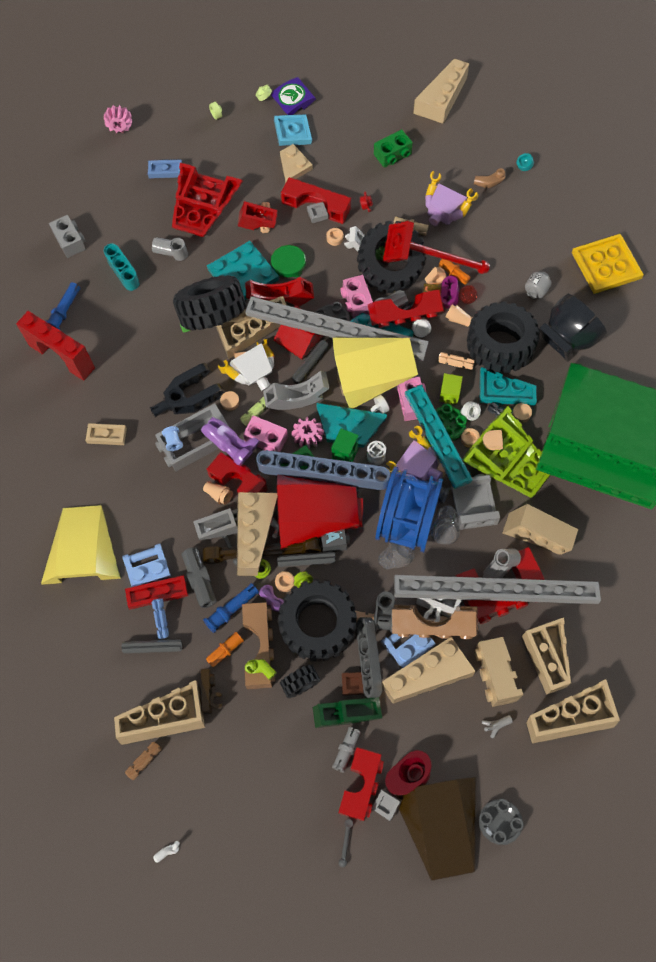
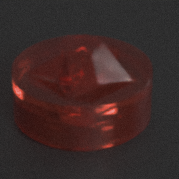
(468, 294)

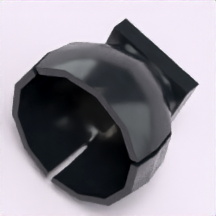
(570, 327)

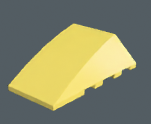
(372, 366)
(81, 547)

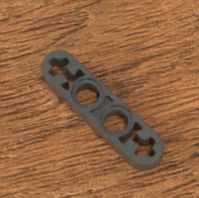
(369, 657)

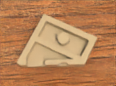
(294, 163)

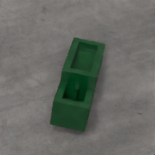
(347, 712)

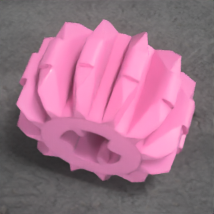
(118, 119)
(308, 438)

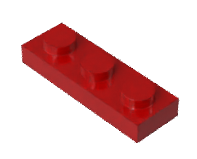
(165, 589)

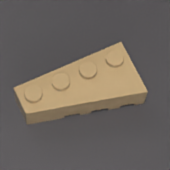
(442, 92)
(245, 331)
(253, 526)
(432, 670)
(575, 715)
(163, 716)

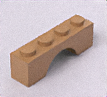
(256, 619)
(408, 621)

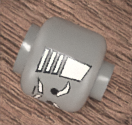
(538, 284)

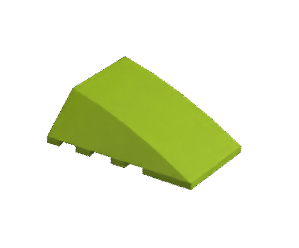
(514, 463)

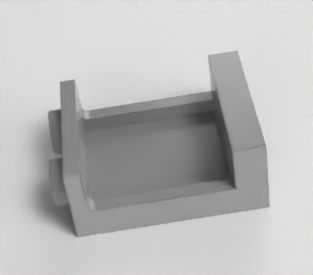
(475, 503)

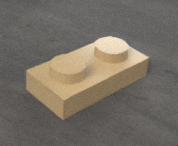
(106, 434)

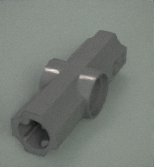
(198, 577)

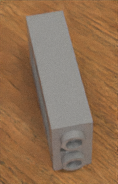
(186, 428)

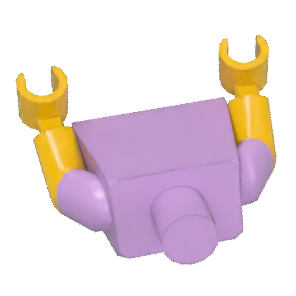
(445, 204)
(418, 459)

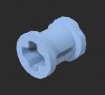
(172, 438)

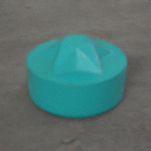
(525, 162)

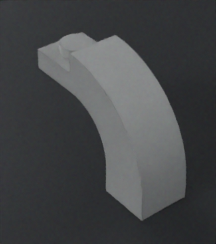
(296, 396)

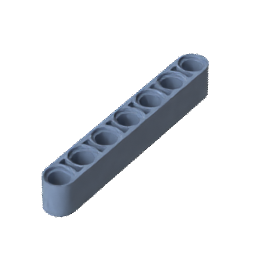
(331, 476)

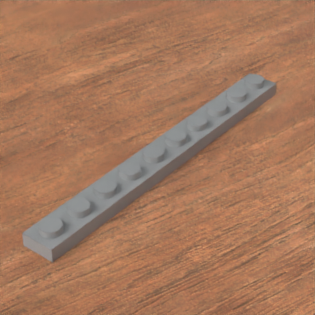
(323, 324)
(496, 589)

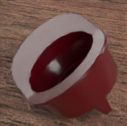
(409, 773)

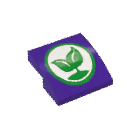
(293, 96)

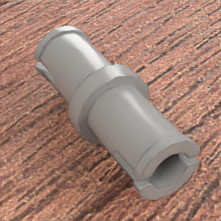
(346, 749)

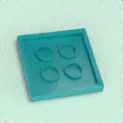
(244, 264)

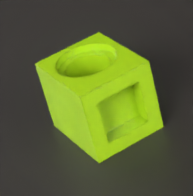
(450, 389)

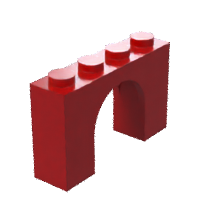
(42, 336)
(486, 609)

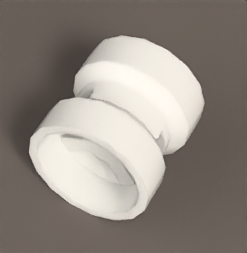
(376, 457)

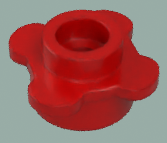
(366, 202)

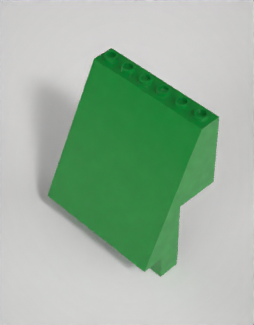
(604, 436)

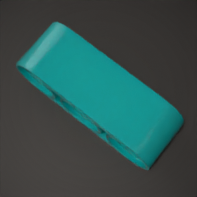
(121, 267)

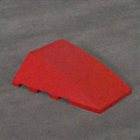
(200, 200)
(313, 508)

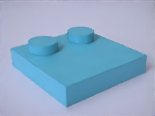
(292, 130)

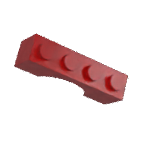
(298, 193)
(386, 311)

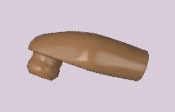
(492, 180)

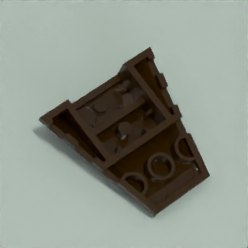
(443, 825)

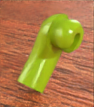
(260, 666)

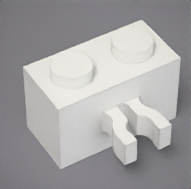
(440, 606)

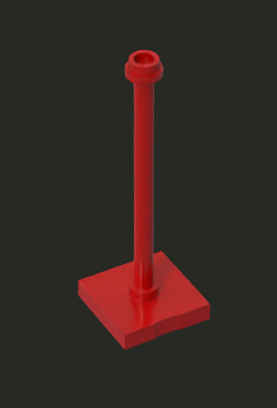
(399, 243)

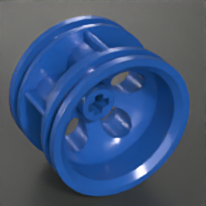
(408, 510)

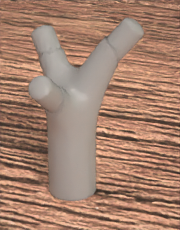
(497, 724)

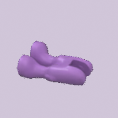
(225, 438)

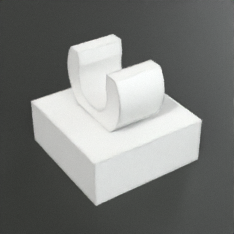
(354, 238)

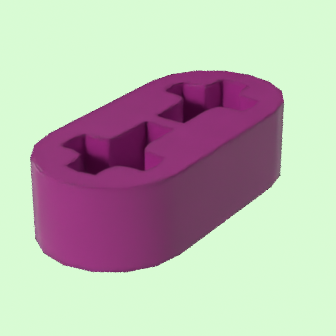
(446, 292)

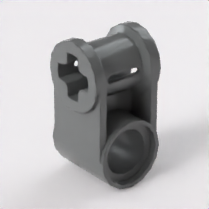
(383, 614)

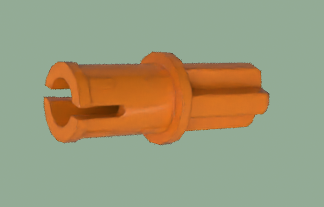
(454, 270)
(224, 649)

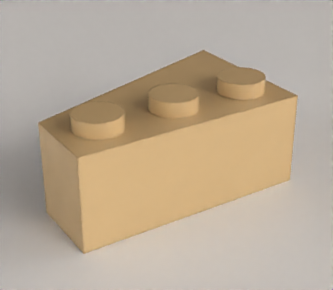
(540, 529)
(549, 654)
(497, 672)

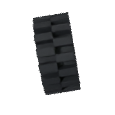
(300, 681)

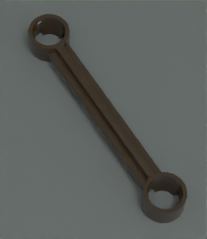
(216, 554)

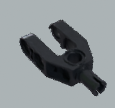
(193, 403)

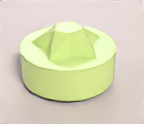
(263, 92)
(215, 110)

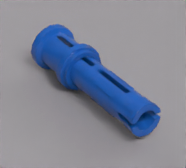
(59, 314)
(223, 613)

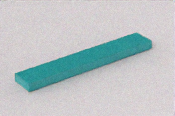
(438, 437)

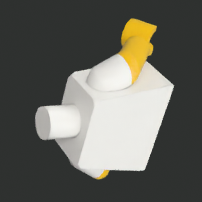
(251, 366)

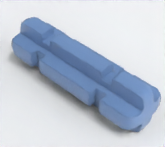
(160, 618)

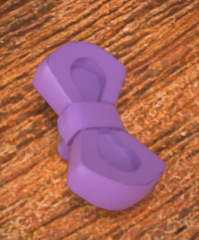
(267, 593)

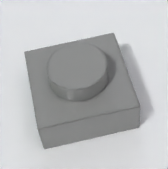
(317, 212)
(387, 804)

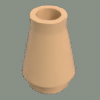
(458, 316)
(218, 492)

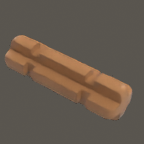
(143, 760)

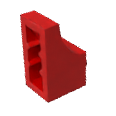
(255, 216)

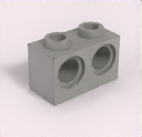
(67, 236)

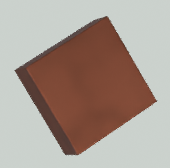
(352, 683)

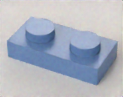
(164, 168)

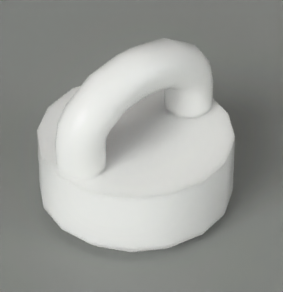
(421, 327)
(380, 404)
(471, 411)

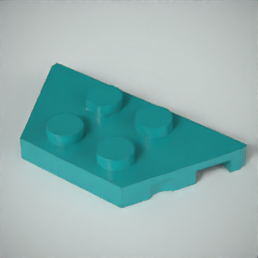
(353, 420)

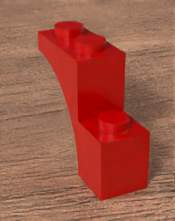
(295, 291)

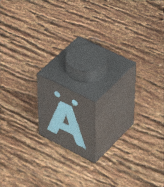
(335, 541)

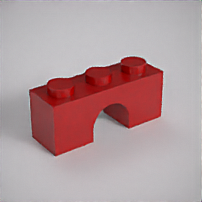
(225, 469)
(357, 804)

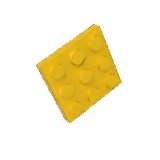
(607, 263)

